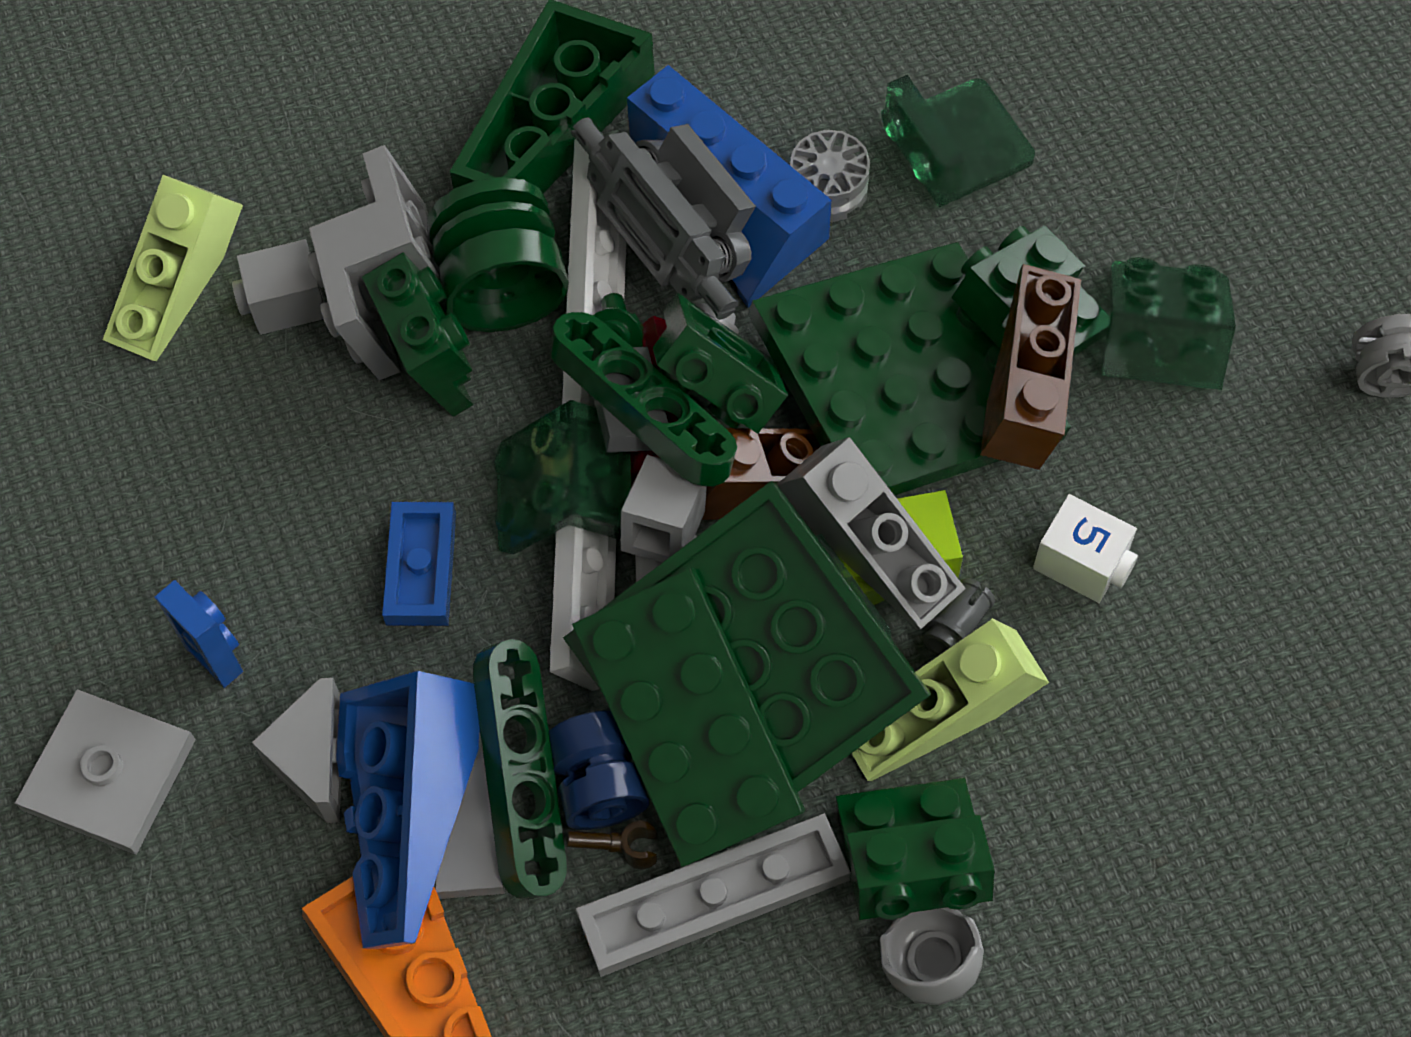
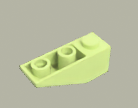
(171, 265)
(968, 689)

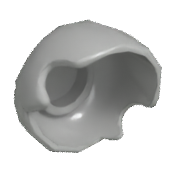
(932, 955)

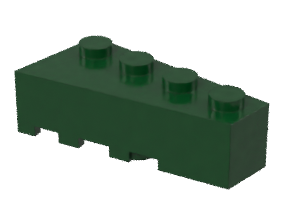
(564, 72)

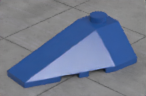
(408, 766)

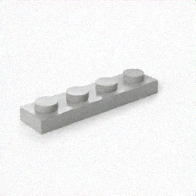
(713, 894)

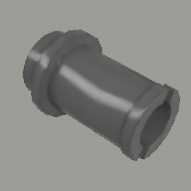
(957, 618)

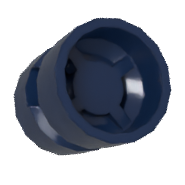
(599, 779)

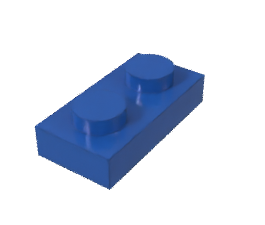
(419, 564)
(201, 631)

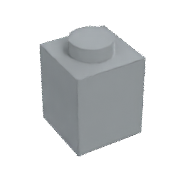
(278, 287)
(660, 512)

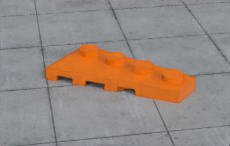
(405, 987)

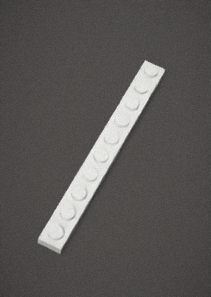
(584, 558)

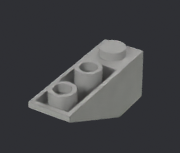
(871, 531)

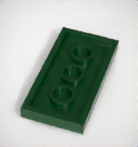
(688, 717)

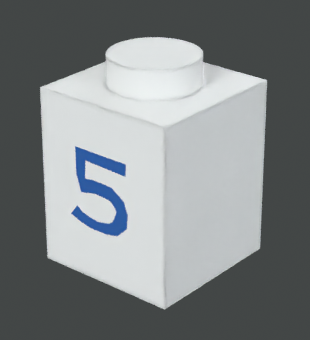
(1086, 549)

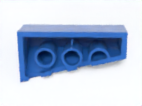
(789, 210)

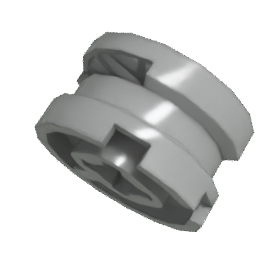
(844, 171)
(1384, 356)

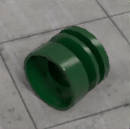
(497, 254)

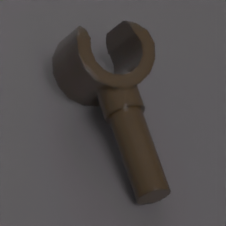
(618, 843)

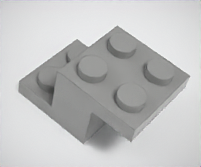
(360, 243)

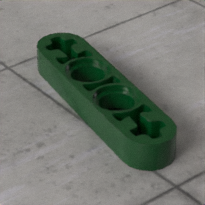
(692, 446)
(508, 769)

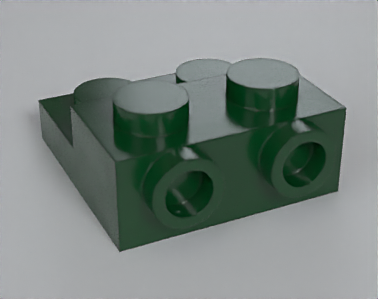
(992, 279)
(421, 332)
(718, 365)
(915, 849)

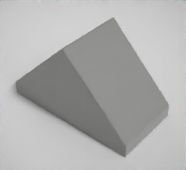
(303, 748)

